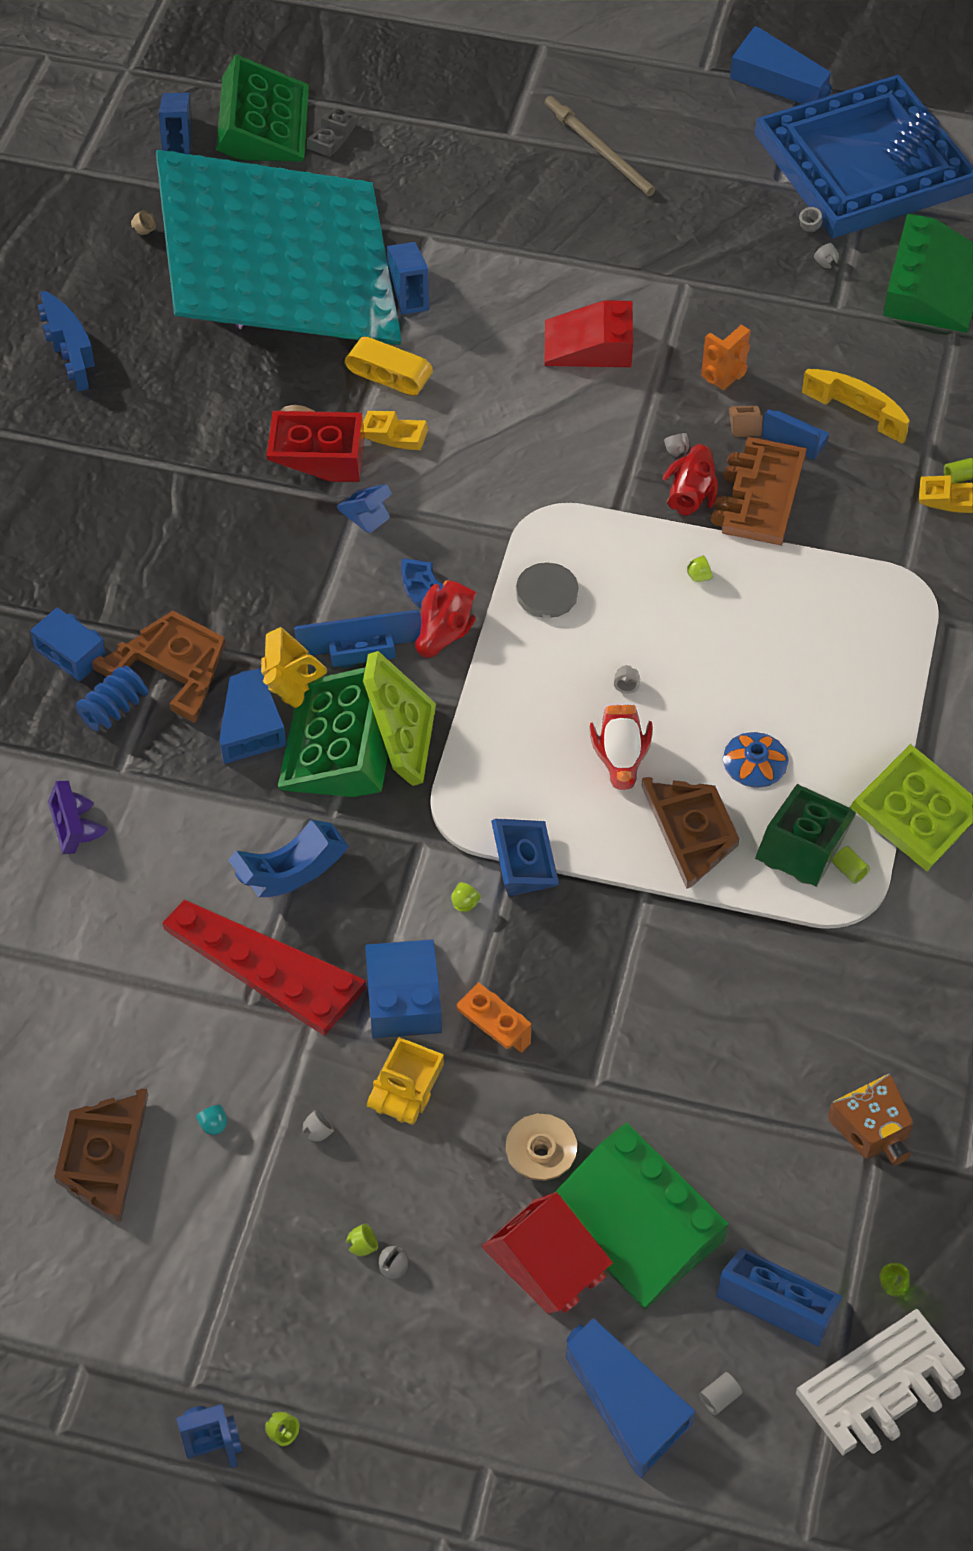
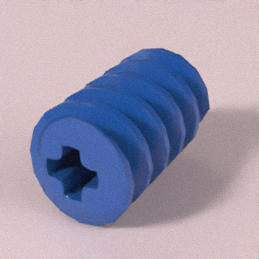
(913, 137)
(110, 697)

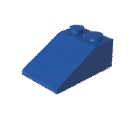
(403, 989)

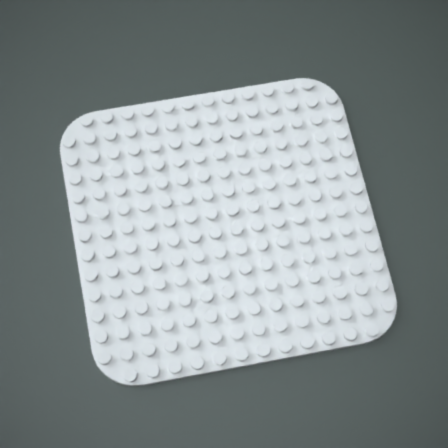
(776, 644)

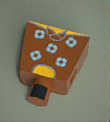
(874, 1120)

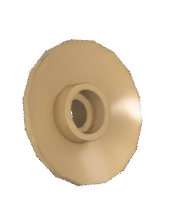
(545, 1133)

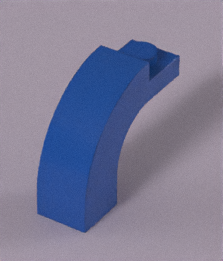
(294, 864)

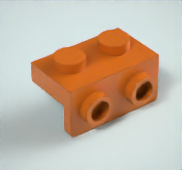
(726, 358)
(496, 1018)

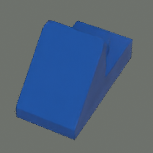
(367, 507)

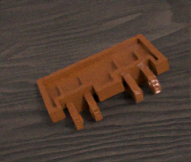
(762, 490)

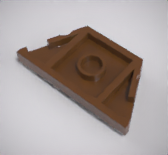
(692, 825)
(101, 1152)

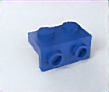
(209, 1430)

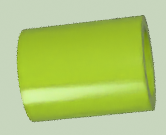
(960, 470)
(851, 864)

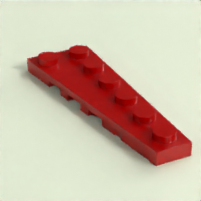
(286, 976)

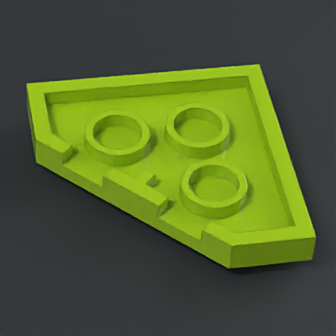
(402, 715)

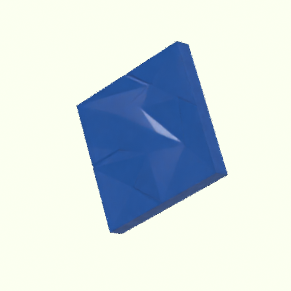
(838, 161)

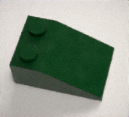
(805, 835)

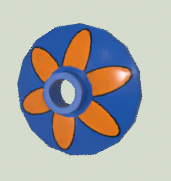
(755, 769)

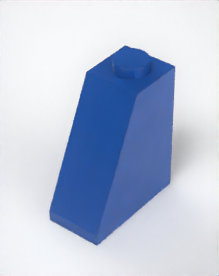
(176, 122)
(409, 277)
(249, 718)

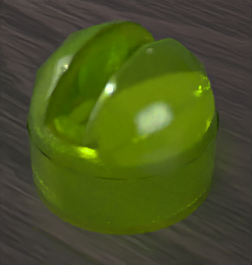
(889, 1276)

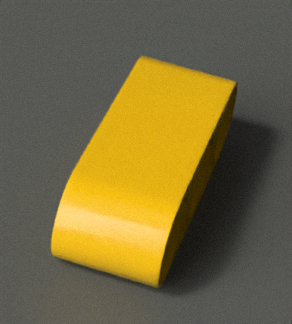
(389, 366)

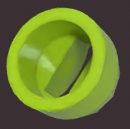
(699, 569)
(465, 897)
(362, 1240)
(288, 1434)

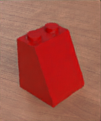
(549, 1254)

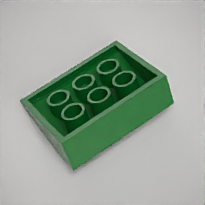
(261, 113)
(932, 276)
(334, 740)
(642, 1215)

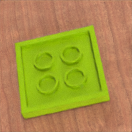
(917, 807)

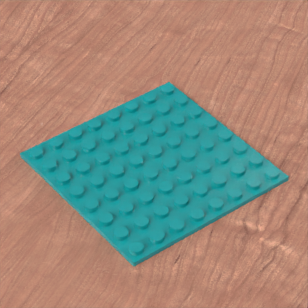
(275, 248)

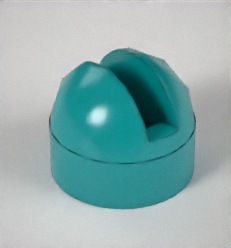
(212, 1119)

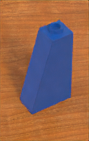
(779, 69)
(630, 1398)

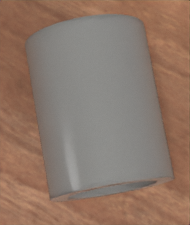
(720, 1393)

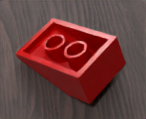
(591, 336)
(318, 443)

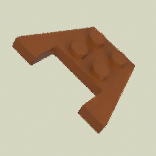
(178, 650)

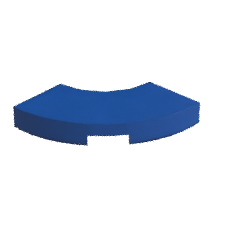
(417, 579)

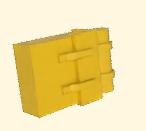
(287, 667)
(406, 1081)

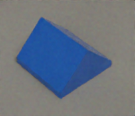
(524, 855)

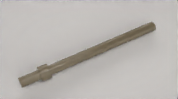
(567, 117)

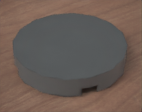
(547, 589)

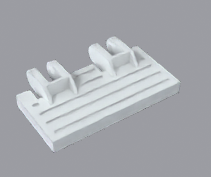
(877, 1383)

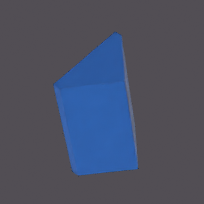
(778, 1296)

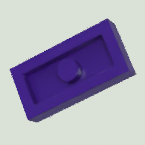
(65, 812)

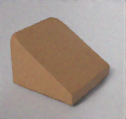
(746, 421)

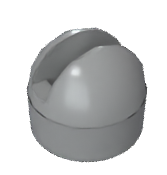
(814, 216)
(826, 255)
(677, 444)
(631, 682)
(318, 1125)
(399, 1265)

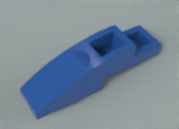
(67, 337)

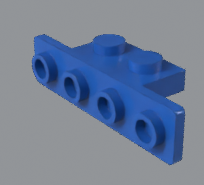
(353, 639)

